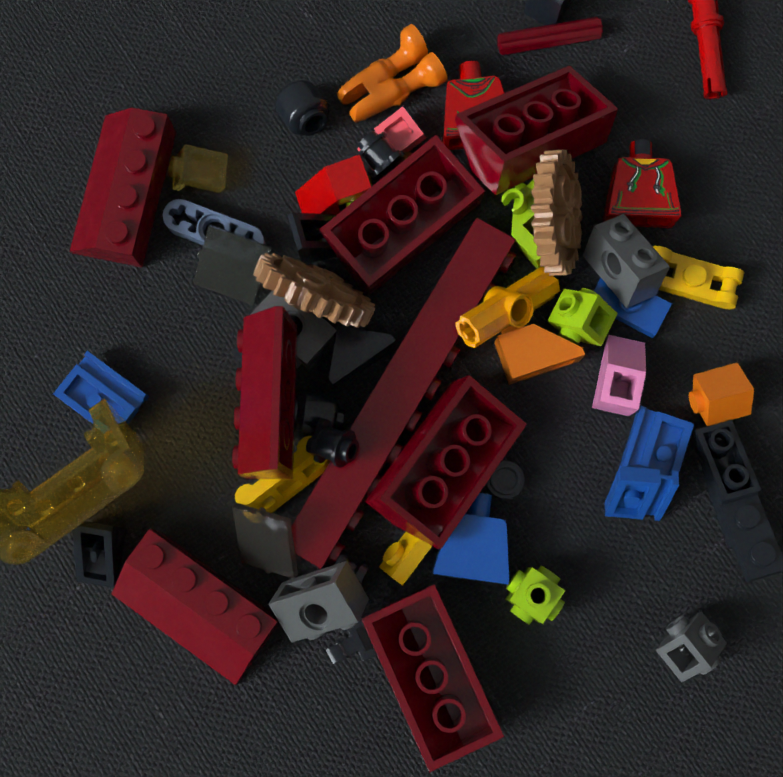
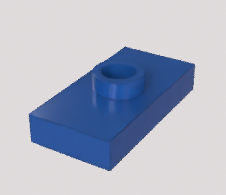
(643, 317)

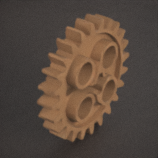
(557, 212)
(314, 290)

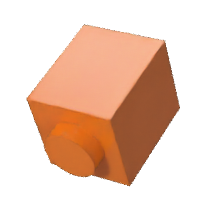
(721, 394)

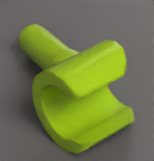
(523, 194)

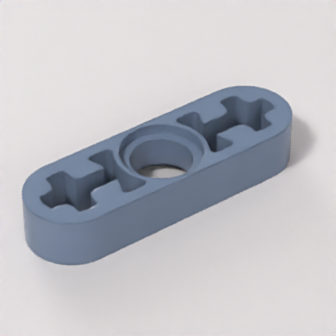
(193, 212)

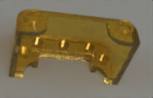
(71, 496)

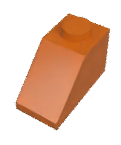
(534, 351)

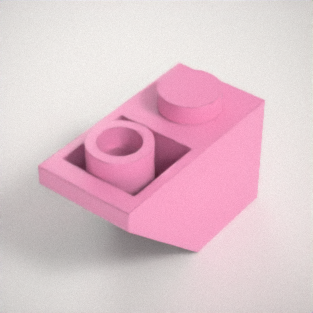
(621, 376)

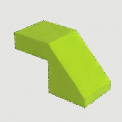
(522, 231)

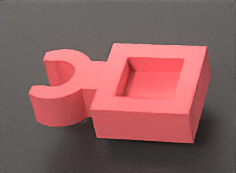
(401, 131)

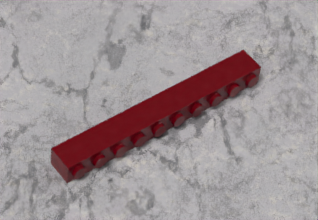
(399, 393)

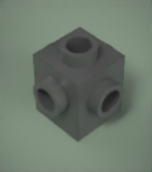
(691, 646)

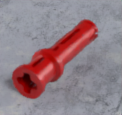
(707, 27)

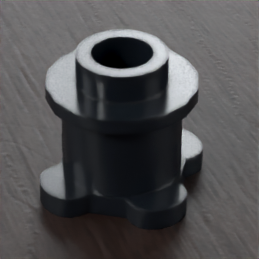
(379, 153)
(332, 444)

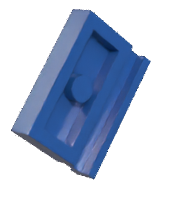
(93, 382)
(657, 441)
(640, 492)

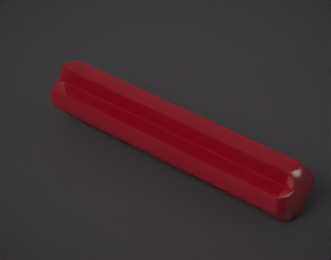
(549, 35)

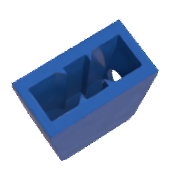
(476, 546)

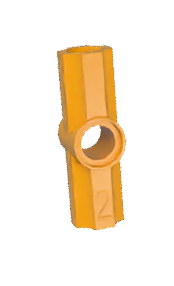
(507, 307)

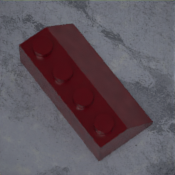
(515, 128)
(124, 186)
(402, 214)
(267, 395)
(446, 462)
(194, 605)
(432, 678)

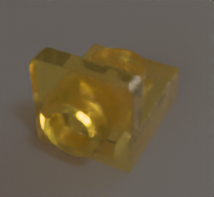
(198, 169)

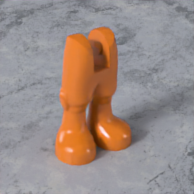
(380, 81)

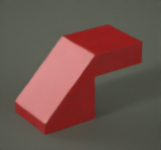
(333, 187)

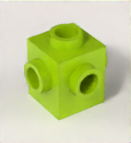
(577, 311)
(520, 595)

